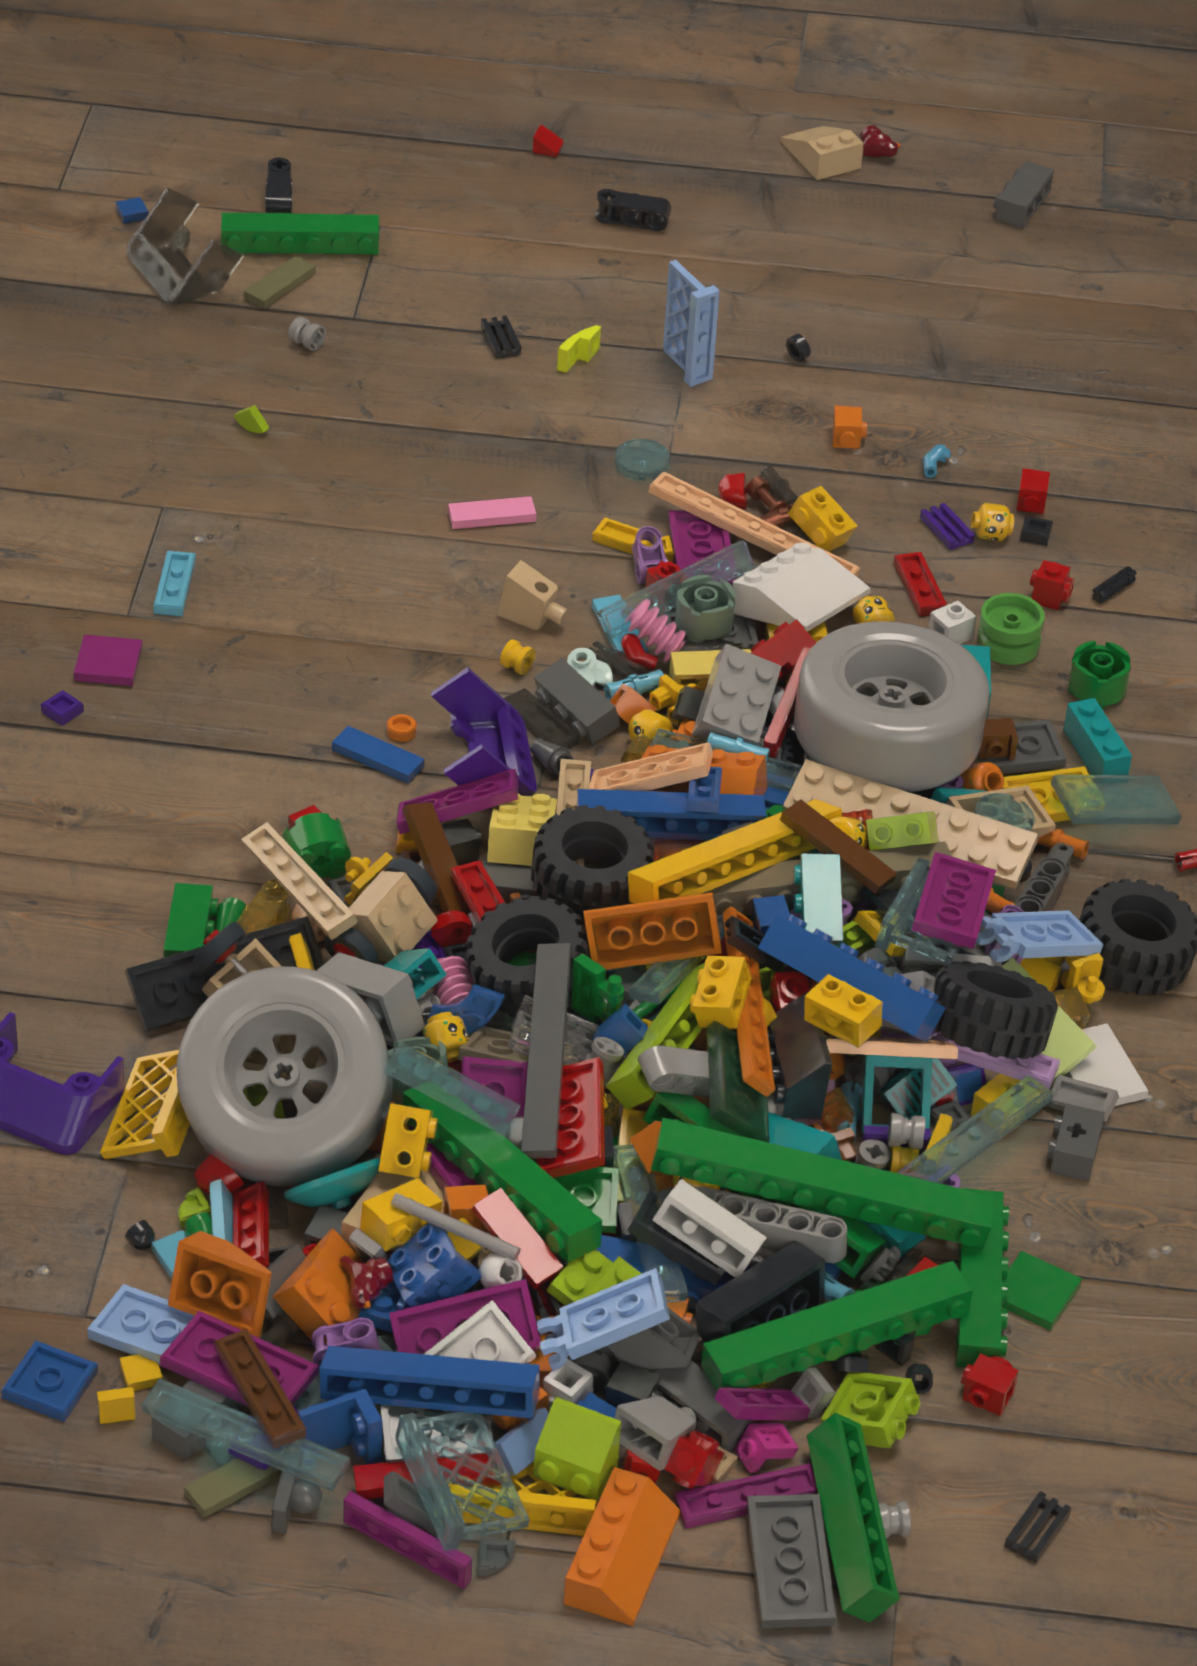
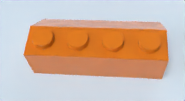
(741, 772)
(653, 931)
(621, 1548)

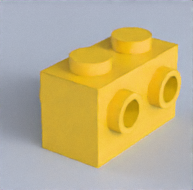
(822, 519)
(721, 991)
(843, 1010)
(401, 1139)

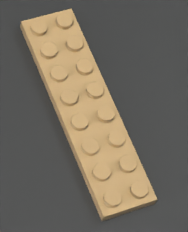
(966, 833)

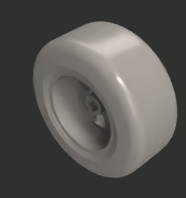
(892, 704)
(247, 1018)

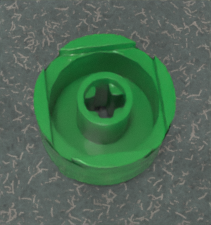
(1099, 673)
(320, 844)

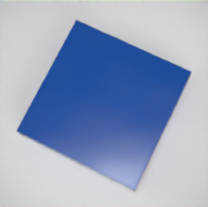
(49, 1381)

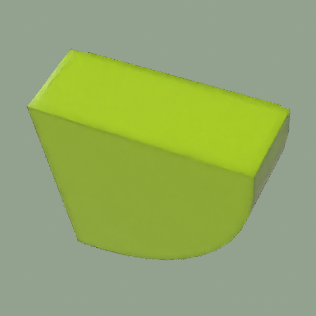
(251, 420)
(192, 1205)

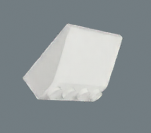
(797, 585)

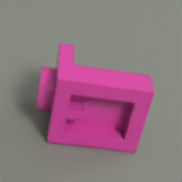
(764, 1442)

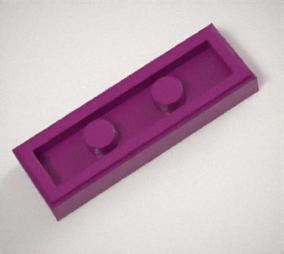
(762, 1404)

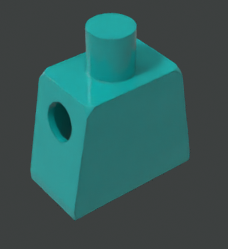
(422, 979)

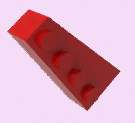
(784, 647)

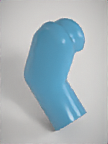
(937, 453)

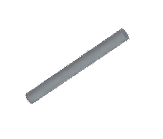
(455, 1226)

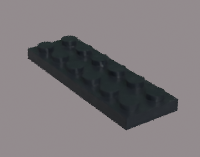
(172, 986)

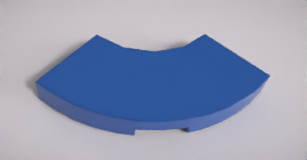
(474, 1009)

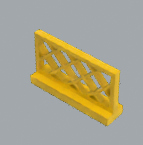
(166, 1128)
(547, 1513)

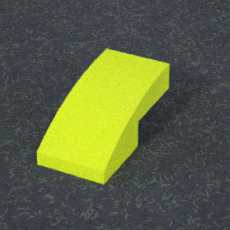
(579, 346)

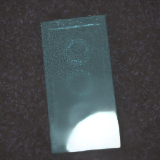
(1115, 799)

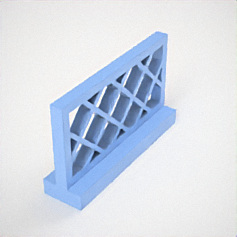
(701, 324)

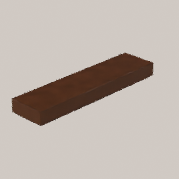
(832, 840)
(435, 854)
(260, 1388)

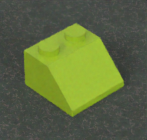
(577, 1449)

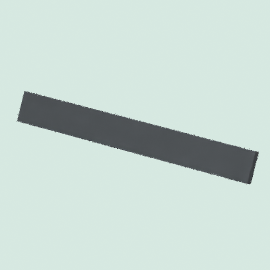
(546, 1051)

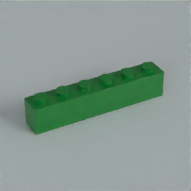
(301, 233)
(983, 1269)
(852, 1518)

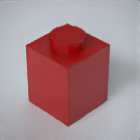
(1033, 491)

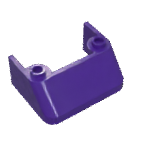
(492, 729)
(50, 1112)

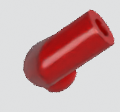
(634, 651)

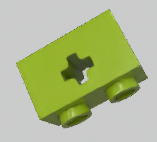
(902, 830)

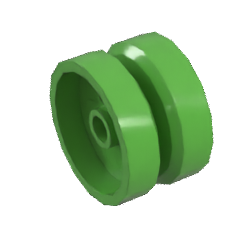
(1011, 628)

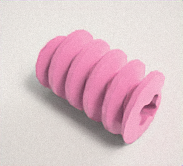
(655, 629)
(456, 983)

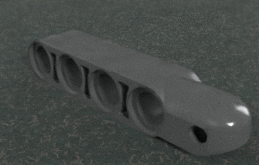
(1047, 880)

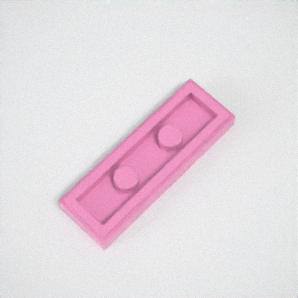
(492, 512)

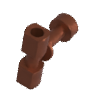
(778, 515)

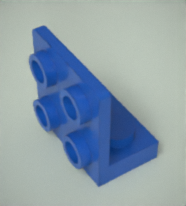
(431, 1268)
(346, 1422)

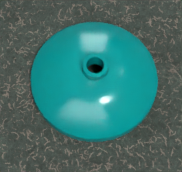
(336, 1187)

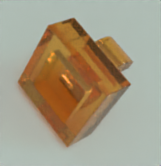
(836, 1110)

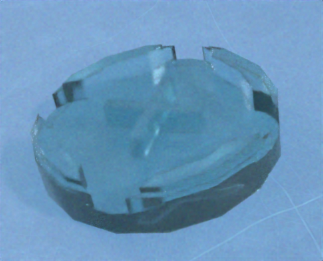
(642, 459)
(1004, 809)

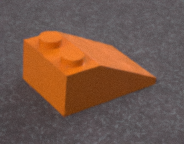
(220, 1282)
(320, 1287)

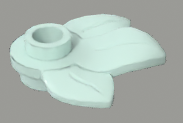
(591, 669)

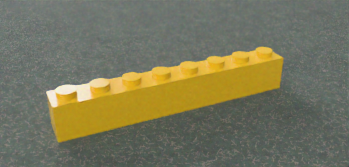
(722, 859)

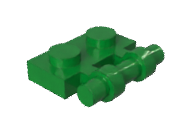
(591, 989)

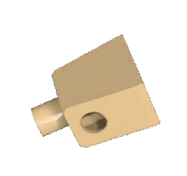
(530, 598)

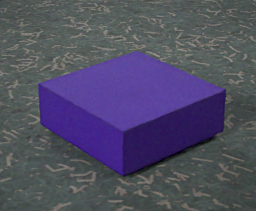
(62, 707)

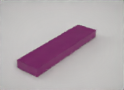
(729, 1498)
(406, 1539)

